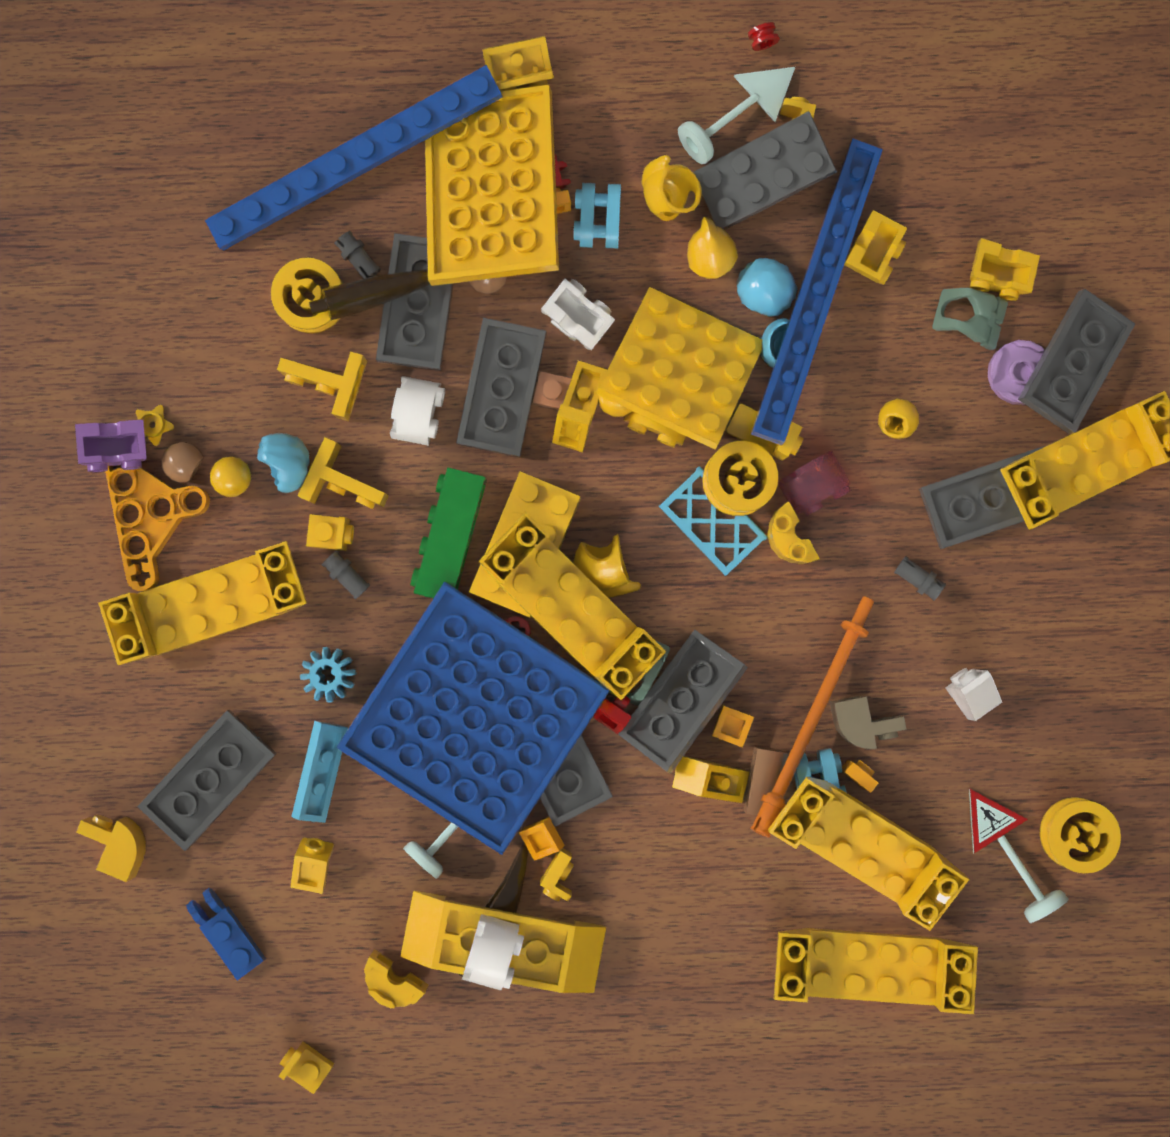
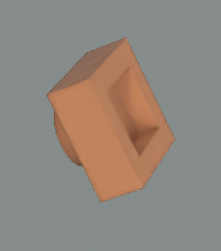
(551, 390)

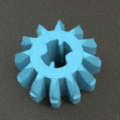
(338, 670)

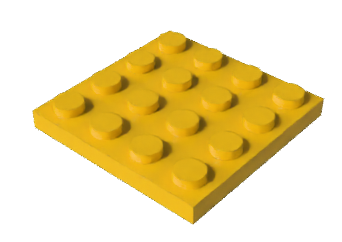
(681, 368)

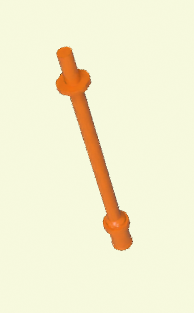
(774, 800)

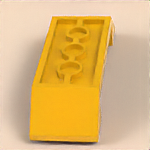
(1090, 460)
(203, 605)
(571, 607)
(870, 849)
(552, 954)
(876, 968)

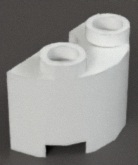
(577, 315)
(415, 409)
(492, 953)

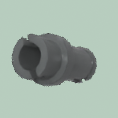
(354, 252)
(345, 574)
(920, 578)

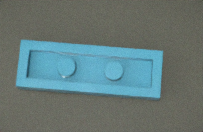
(319, 772)

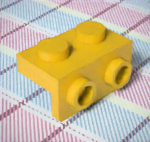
(519, 63)

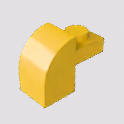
(123, 843)

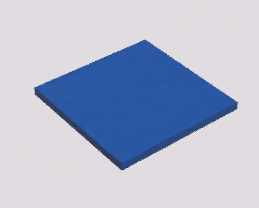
(473, 718)

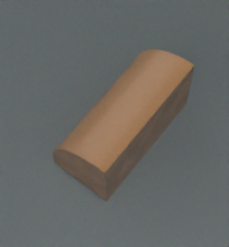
(763, 775)

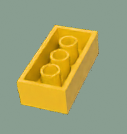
(548, 506)

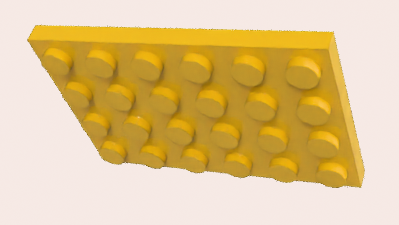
(493, 192)

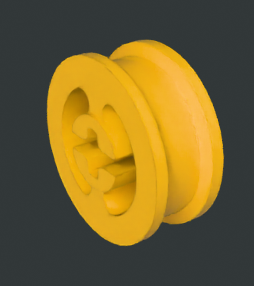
(289, 279)
(746, 454)
(1100, 833)

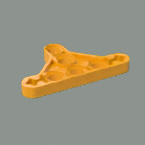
(149, 526)

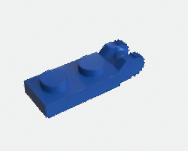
(227, 935)

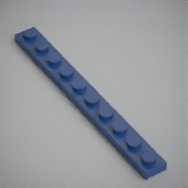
(354, 158)
(816, 292)

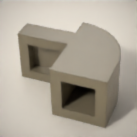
(855, 725)

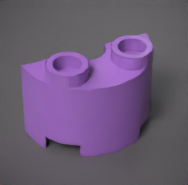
(111, 444)

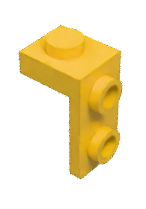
(743, 423)

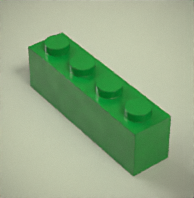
(450, 532)

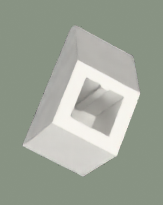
(974, 692)

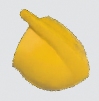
(668, 188)
(711, 251)
(605, 568)

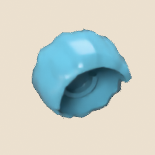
(766, 287)
(286, 458)

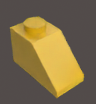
(710, 779)

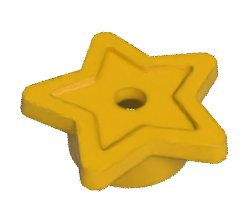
(161, 424)

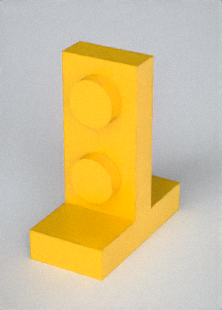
(328, 382)
(578, 407)
(337, 482)

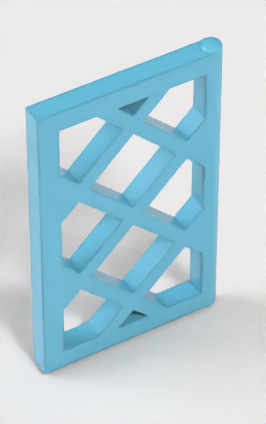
(708, 548)

